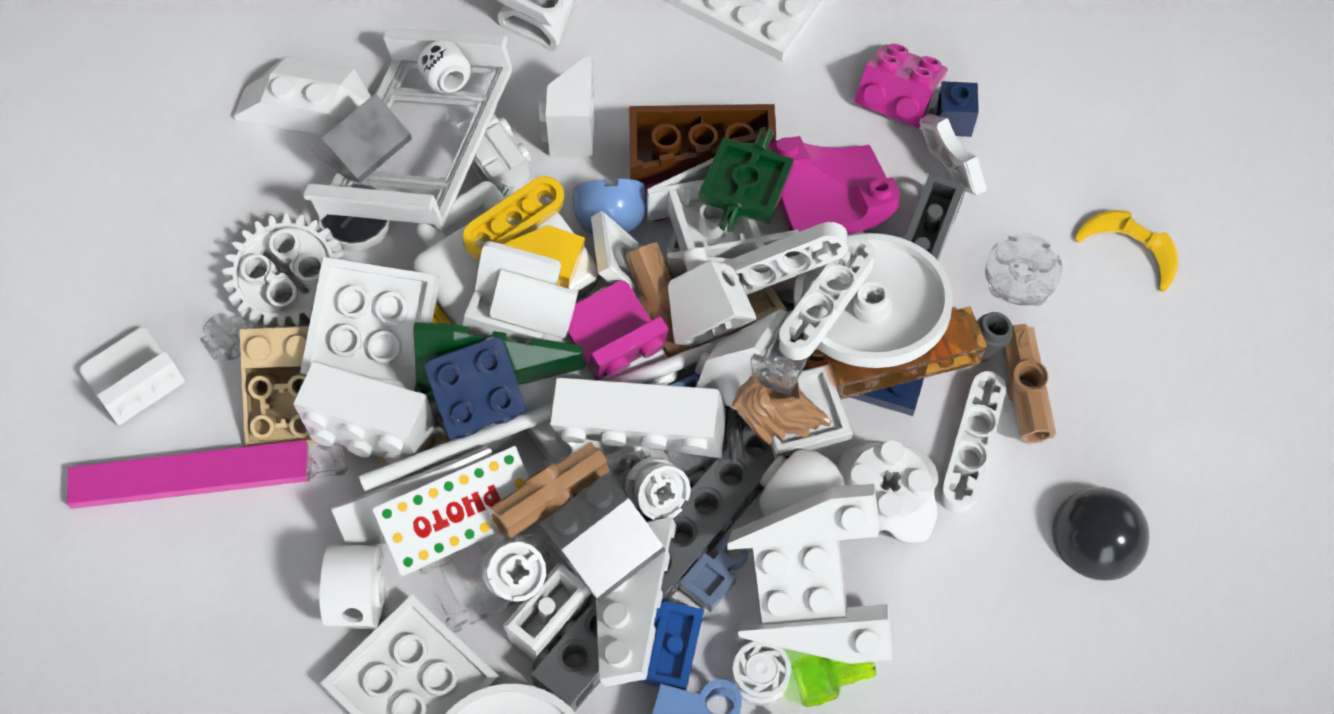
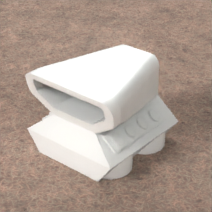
(536, 19)

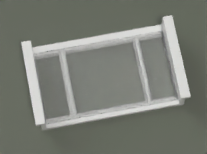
(445, 131)

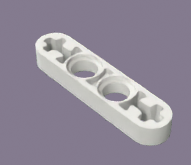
(819, 245)
(821, 295)
(975, 441)

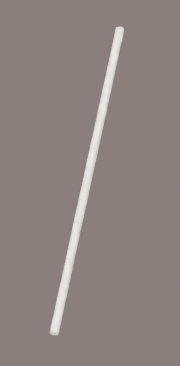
(524, 421)

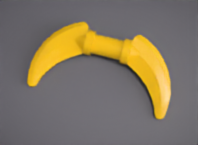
(1159, 244)

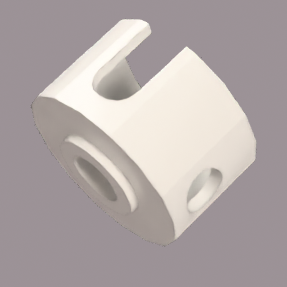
(352, 579)

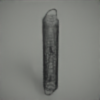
(730, 433)

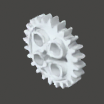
(260, 295)

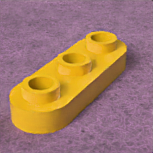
(522, 205)

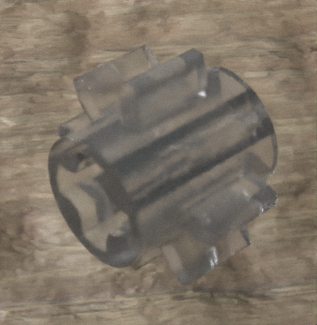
(223, 336)

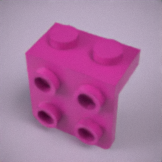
(900, 83)
(615, 330)

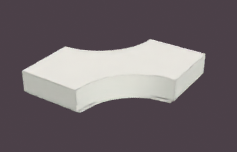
(956, 159)

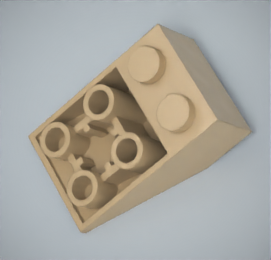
(271, 383)

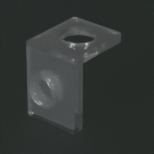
(777, 370)

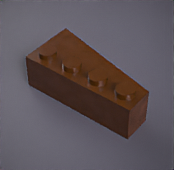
(683, 136)

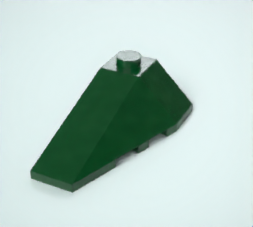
(529, 361)

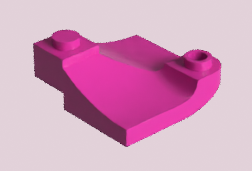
(835, 186)

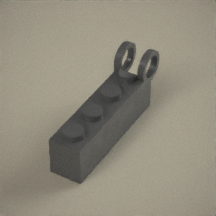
(935, 213)

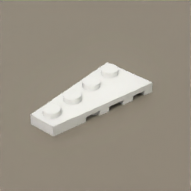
(629, 615)

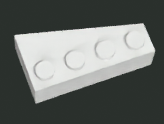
(640, 415)

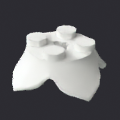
(910, 509)

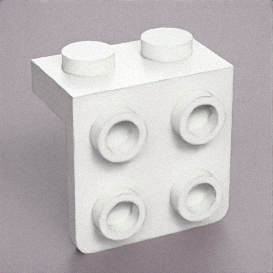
(493, 260)
(131, 375)

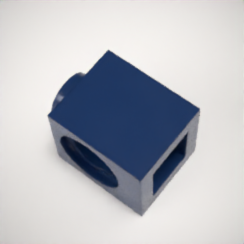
(960, 105)

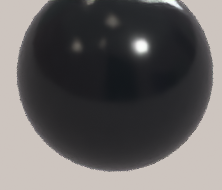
(1101, 533)

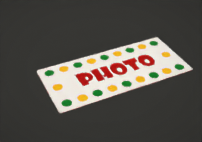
(448, 511)

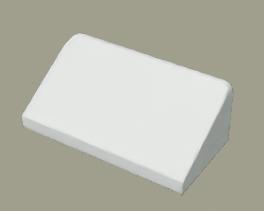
(533, 304)

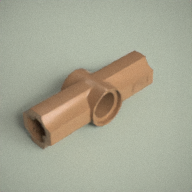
(652, 282)
(1030, 403)
(548, 490)

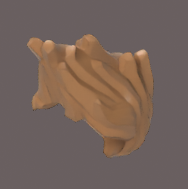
(776, 413)

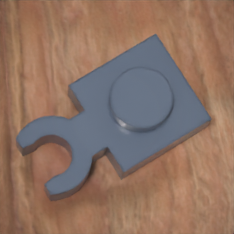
(711, 578)

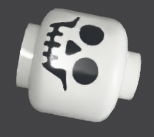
(444, 66)

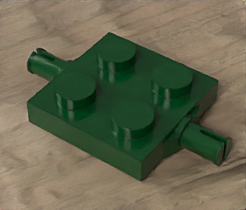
(746, 180)

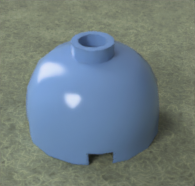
(621, 202)

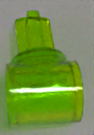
(821, 678)

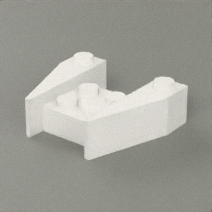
(698, 225)
(804, 581)

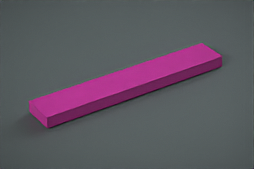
(187, 474)

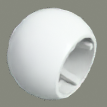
(797, 479)

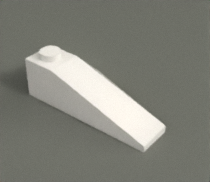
(356, 517)

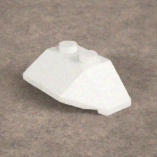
(302, 96)

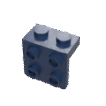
(474, 387)

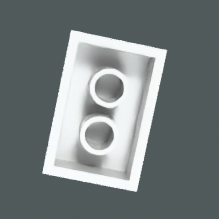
(364, 414)

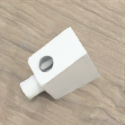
(706, 301)

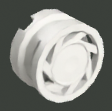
(657, 488)
(513, 570)
(761, 673)

